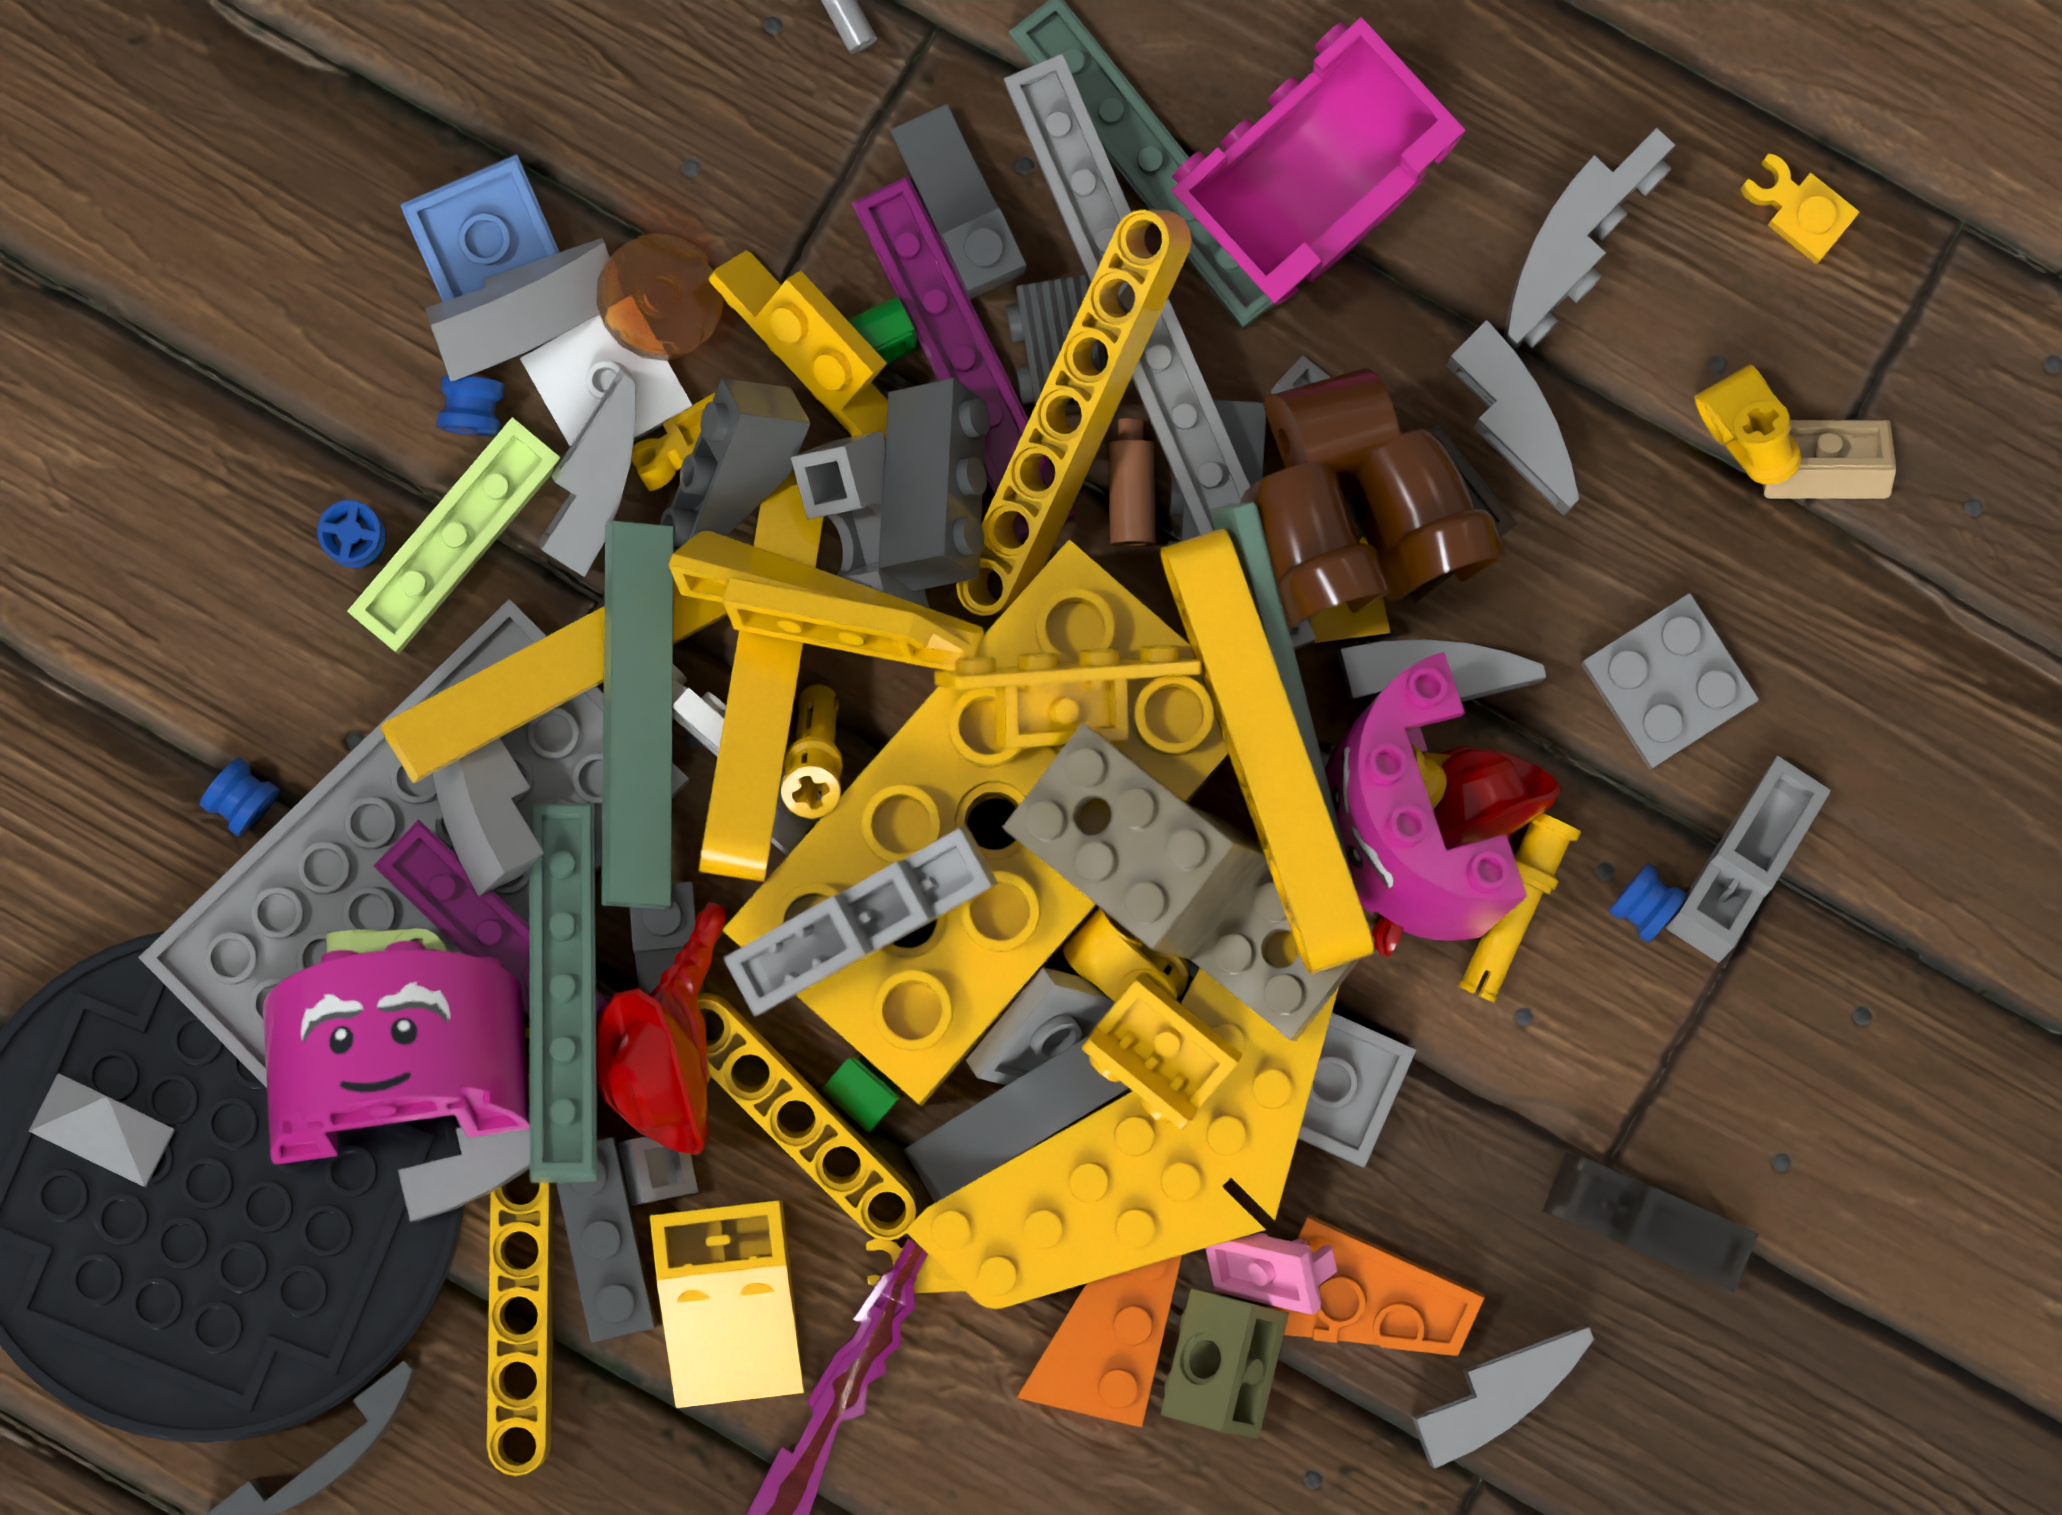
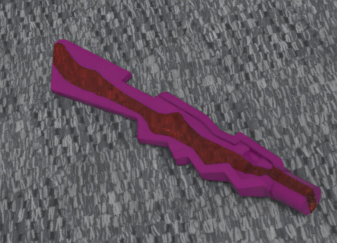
(842, 1388)

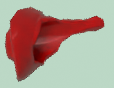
(1483, 799)
(655, 1047)

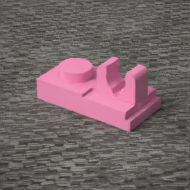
(1271, 1271)

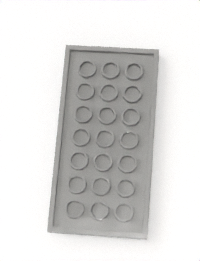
(318, 860)

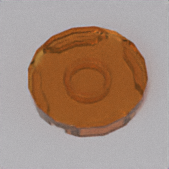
(658, 297)

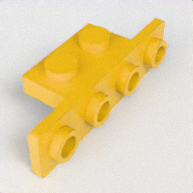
(809, 339)
(1049, 700)

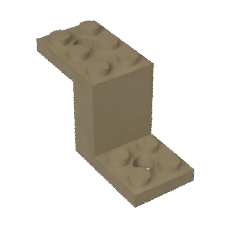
(1171, 877)

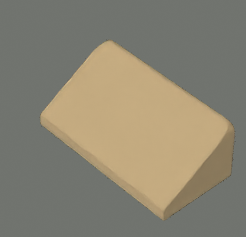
(1840, 461)

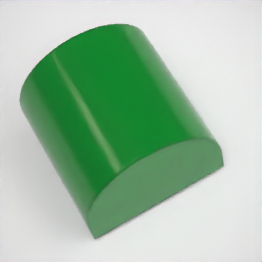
(887, 329)
(862, 1091)

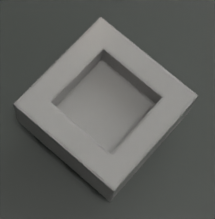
(655, 1171)

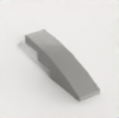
(860, 920)

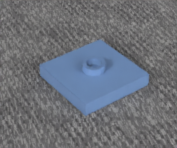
(479, 227)

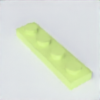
(455, 535)

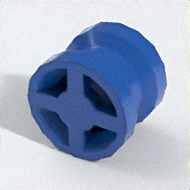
(470, 406)
(340, 530)
(239, 797)
(1647, 902)

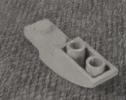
(1563, 253)

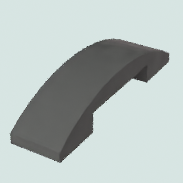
(1010, 1121)
(378, 1404)

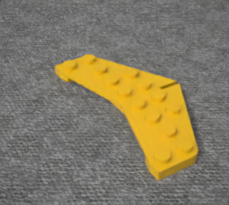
(1129, 1186)

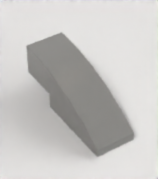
(518, 309)
(1518, 415)
(595, 476)
(1474, 668)
(482, 817)
(1748, 859)
(455, 1181)
(1500, 1395)

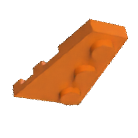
(1383, 1298)
(1108, 1346)

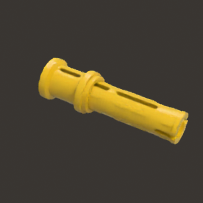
(813, 760)
(1537, 865)

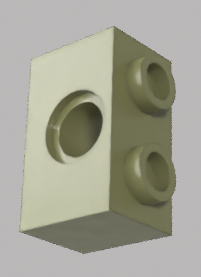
(1236, 1393)

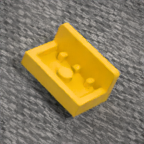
(1160, 1052)

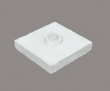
(580, 367)

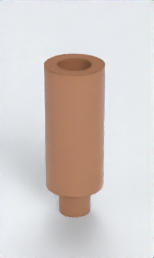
(1132, 486)

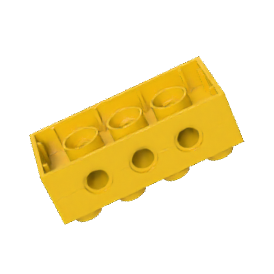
(934, 1002)

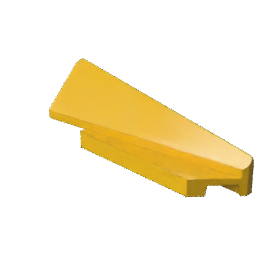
(815, 607)

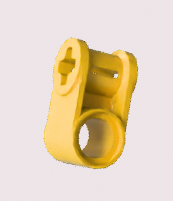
(1751, 425)
(1114, 957)

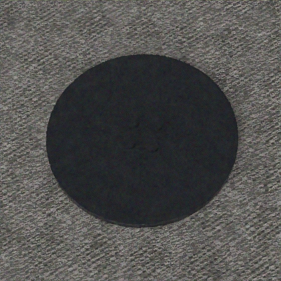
(230, 1282)

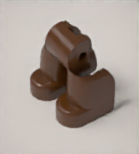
(1409, 484)

